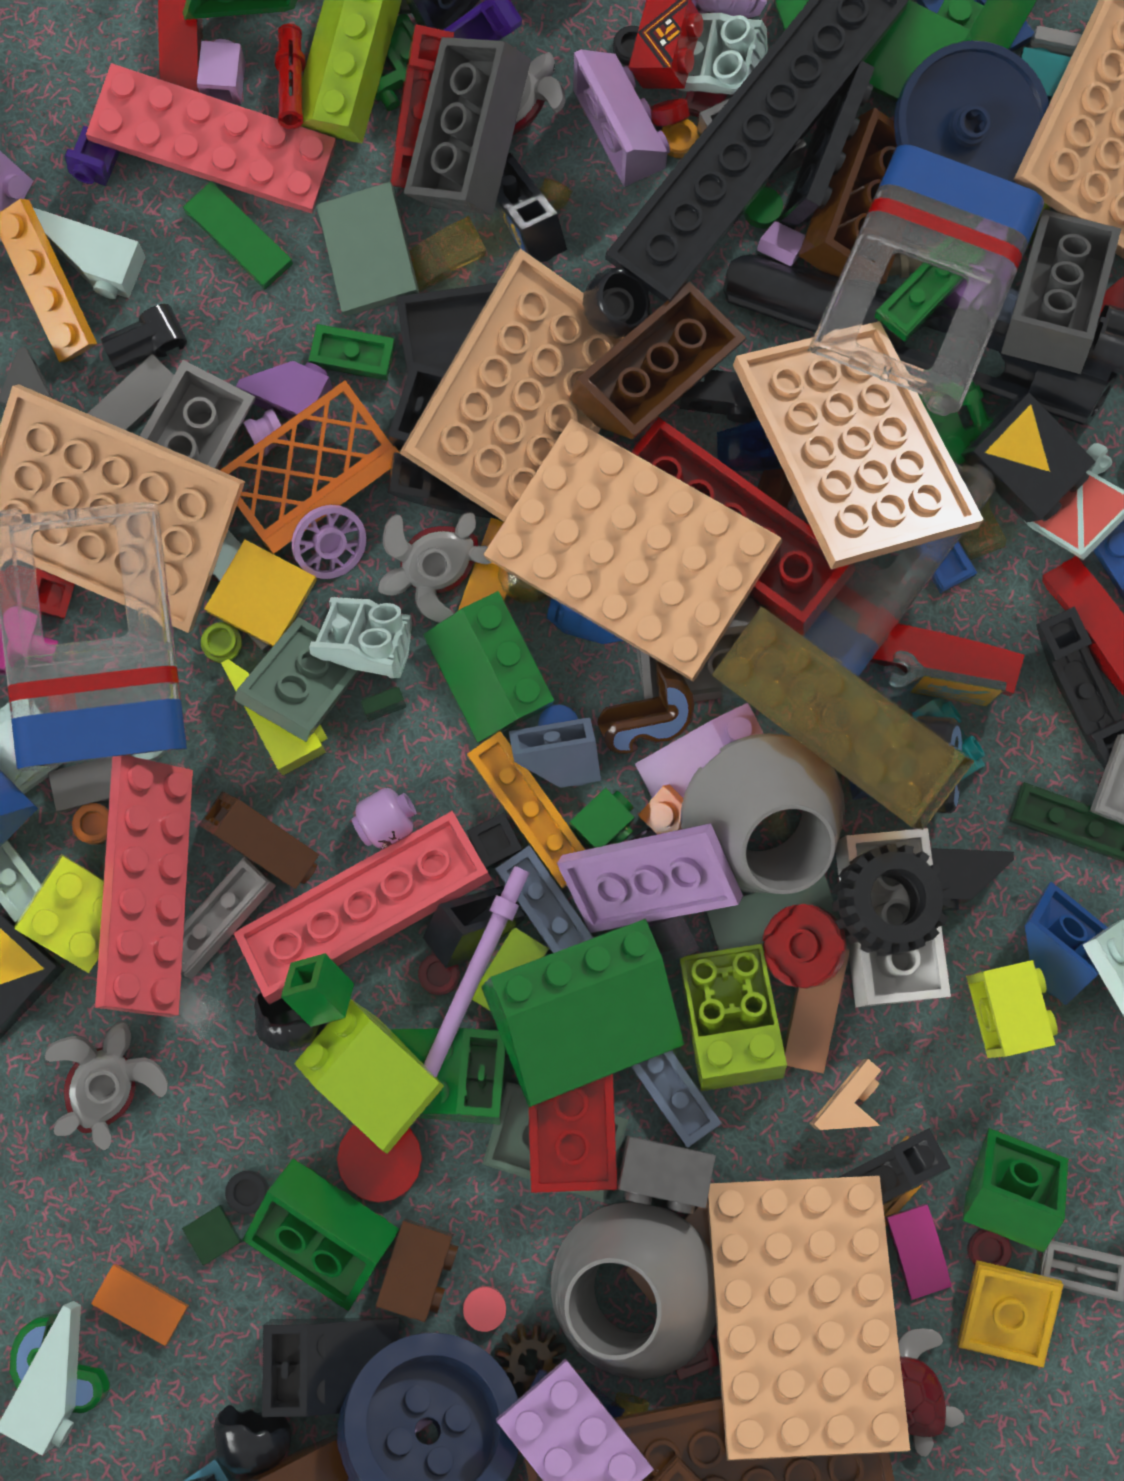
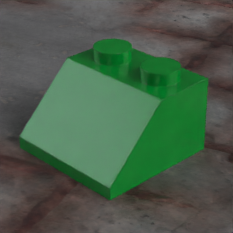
(1017, 1191)

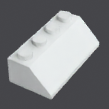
(899, 977)

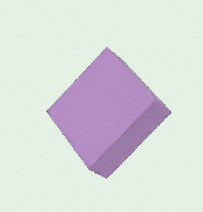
(781, 243)

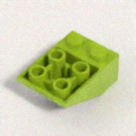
(732, 1018)

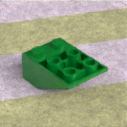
(469, 1073)

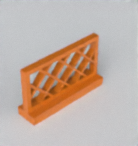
(334, 493)

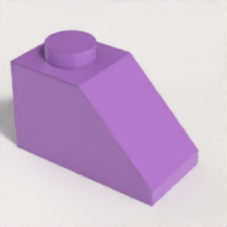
(288, 389)

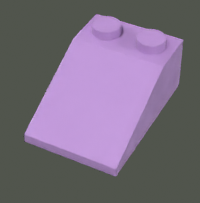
(682, 758)

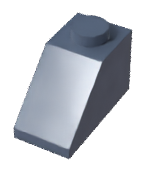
(558, 752)

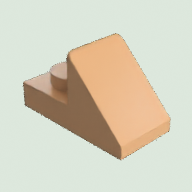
(841, 1109)

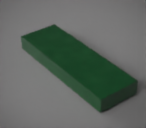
(1067, 821)

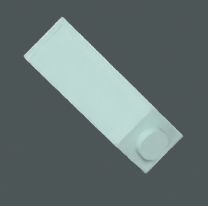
(100, 257)
(48, 1390)

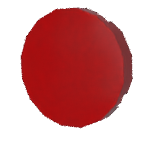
(804, 946)
(373, 1172)

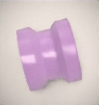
(263, 427)

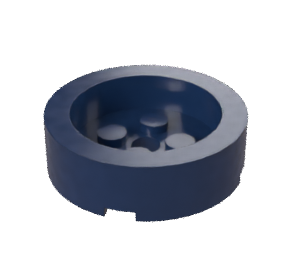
(427, 1380)

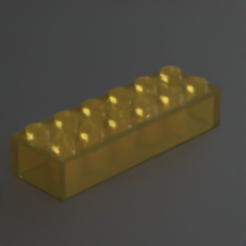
(843, 719)

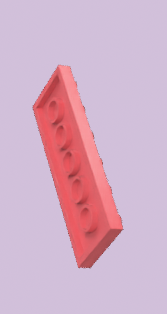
(210, 138)
(144, 887)
(364, 903)

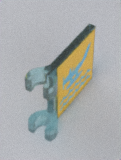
(939, 682)

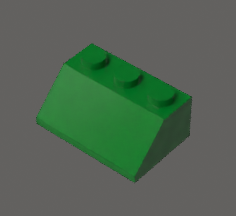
(488, 667)
(320, 1234)

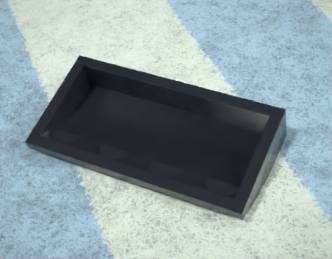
(439, 322)

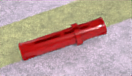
(289, 44)

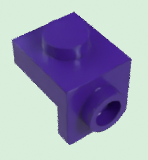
(90, 161)

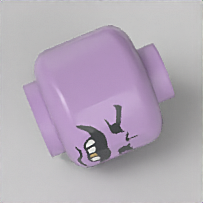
(384, 818)

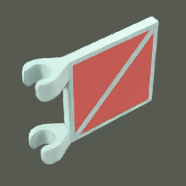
(1088, 512)

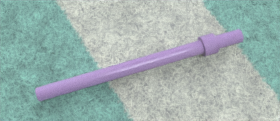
(503, 909)

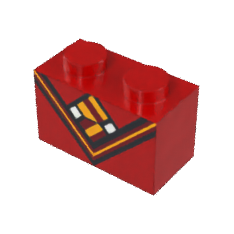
(666, 44)

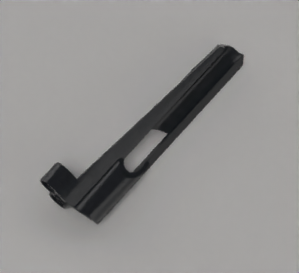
(802, 294)

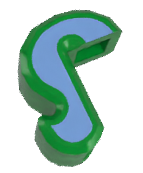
(91, 1381)

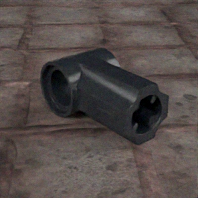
(153, 334)

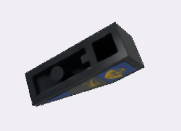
(528, 214)

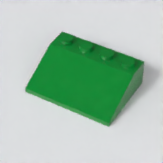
(585, 1012)

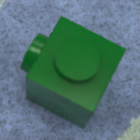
(604, 820)
(317, 990)

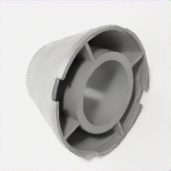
(754, 781)
(672, 1262)

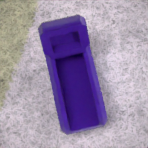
(487, 21)

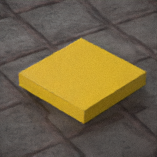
(260, 593)
(1010, 1313)

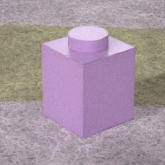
(221, 70)

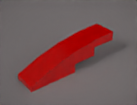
(178, 44)
(1103, 620)
(951, 654)

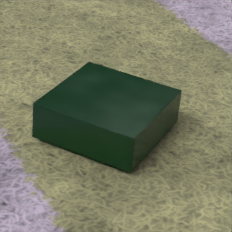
(383, 703)
(211, 1235)

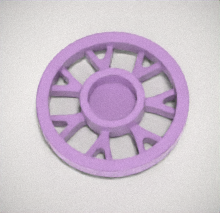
(329, 541)

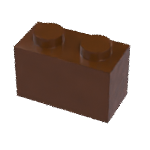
(415, 1271)

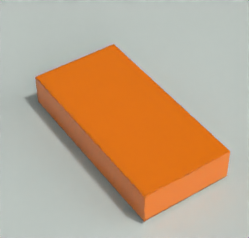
(140, 1304)

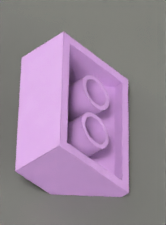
(618, 116)

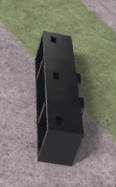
(720, 395)

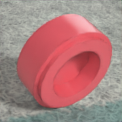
(484, 1308)

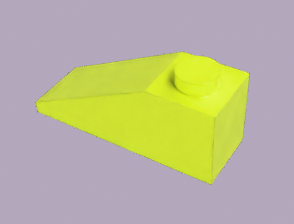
(284, 748)

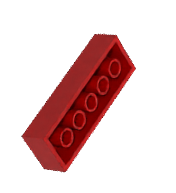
(798, 577)

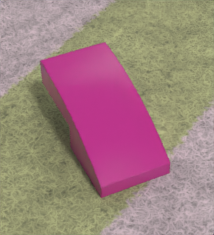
(918, 1251)

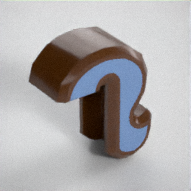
(651, 719)

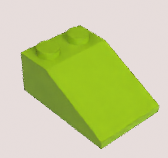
(369, 1075)

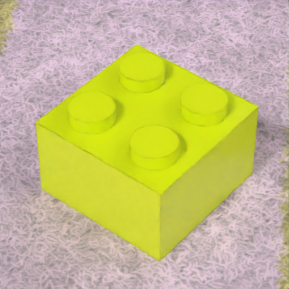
(66, 914)
(1012, 1009)

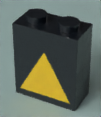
(1030, 458)
(24, 973)

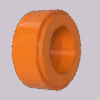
(91, 823)

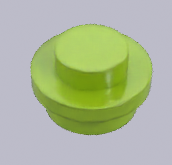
(221, 642)

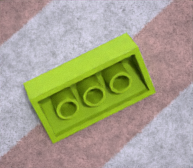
(346, 66)

